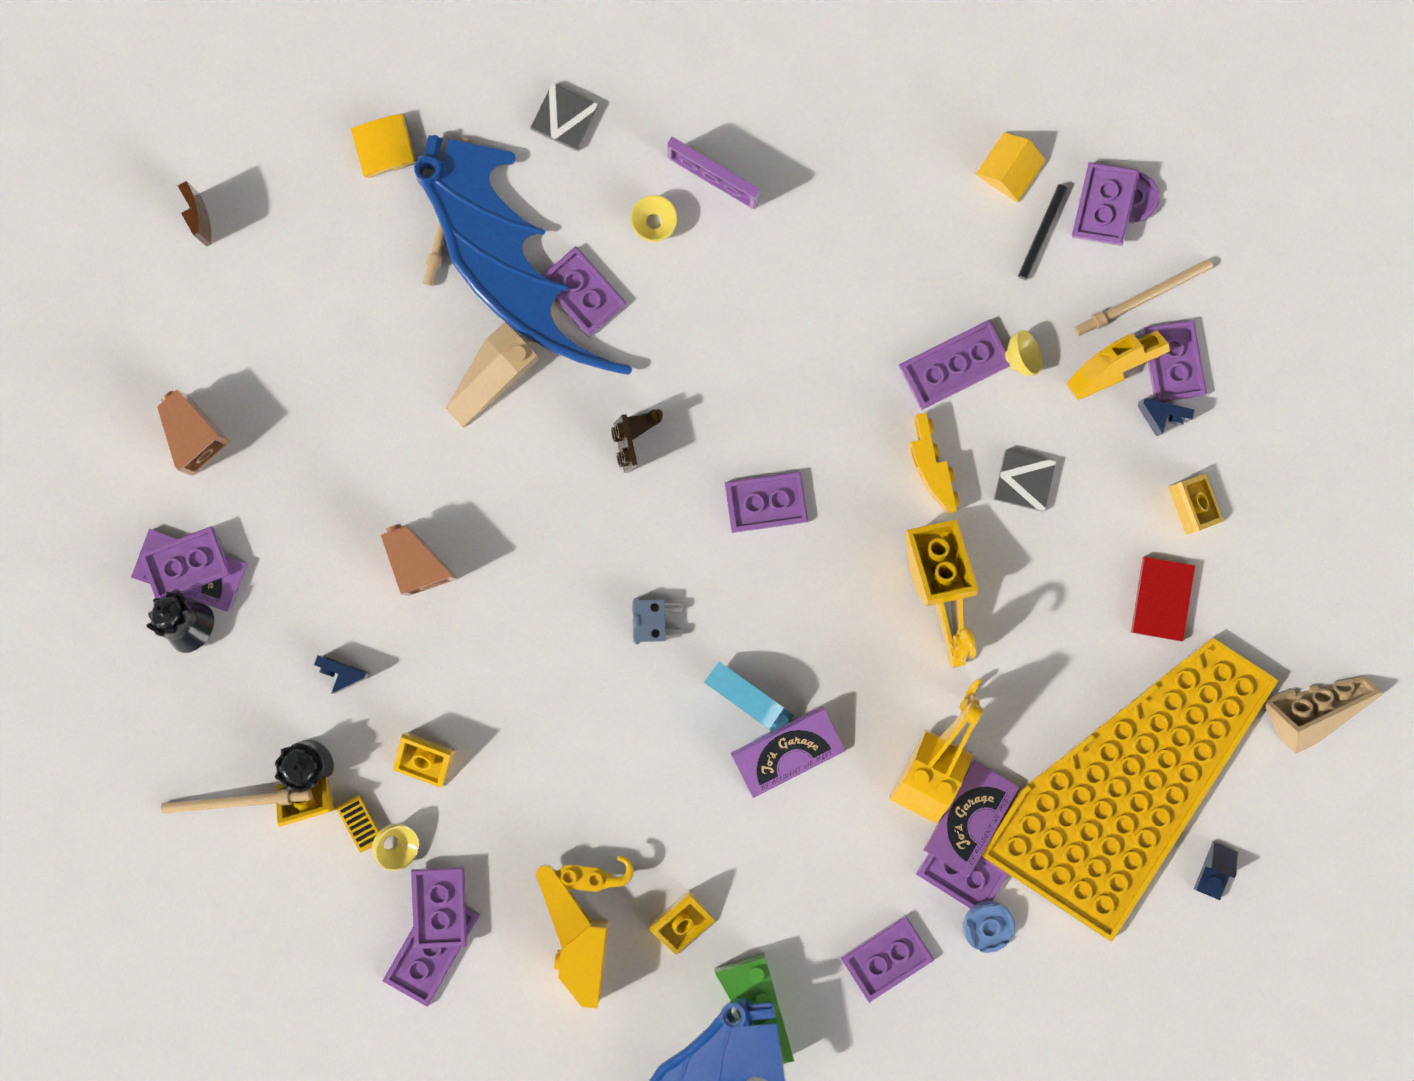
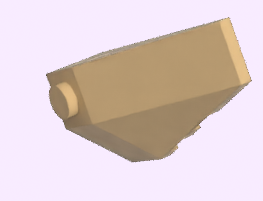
(495, 368)
(1313, 714)

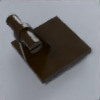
(628, 429)

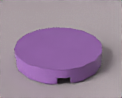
(1145, 199)

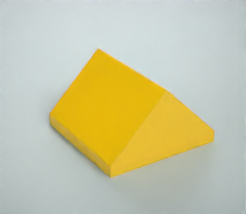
(1011, 165)
(1195, 504)
(423, 759)
(321, 803)
(681, 923)

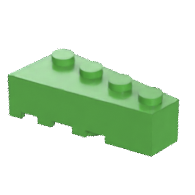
(752, 981)

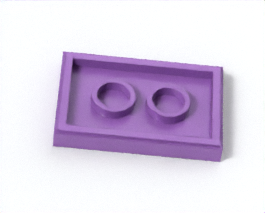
(1105, 204)
(589, 297)
(1180, 371)
(766, 502)
(185, 563)
(979, 887)
(439, 907)
(887, 958)

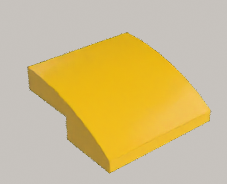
(383, 145)

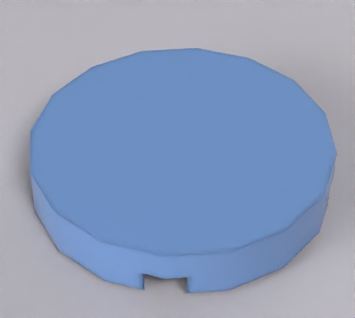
(988, 926)

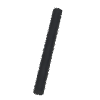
(1042, 232)

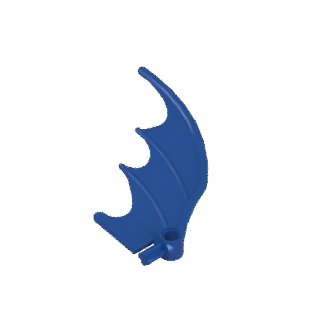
(487, 244)
(730, 1048)

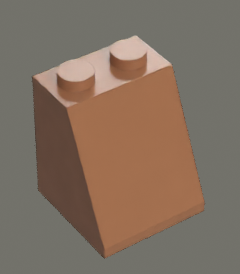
(189, 432)
(414, 562)

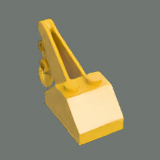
(942, 575)
(938, 765)
(581, 940)

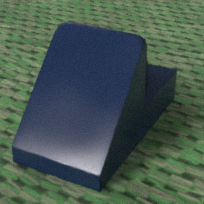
(1157, 413)
(346, 676)
(1216, 870)

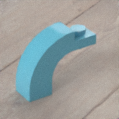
(748, 697)

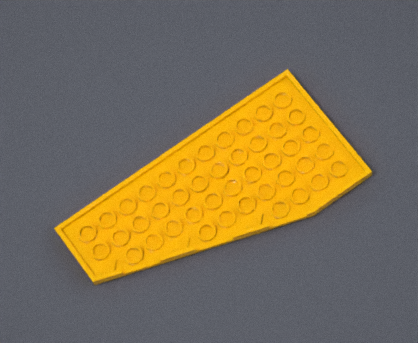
(1120, 798)

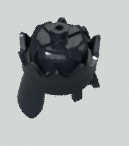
(181, 621)
(303, 765)

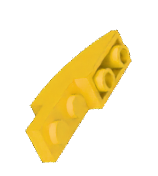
(1109, 364)
(934, 475)

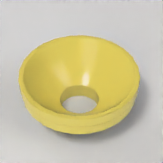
(651, 206)
(1024, 354)
(401, 853)

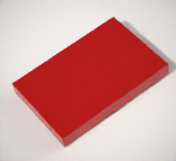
(1163, 599)

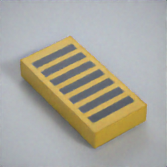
(358, 822)

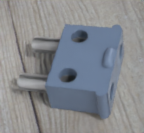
(646, 620)

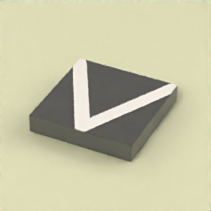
(564, 116)
(1024, 480)

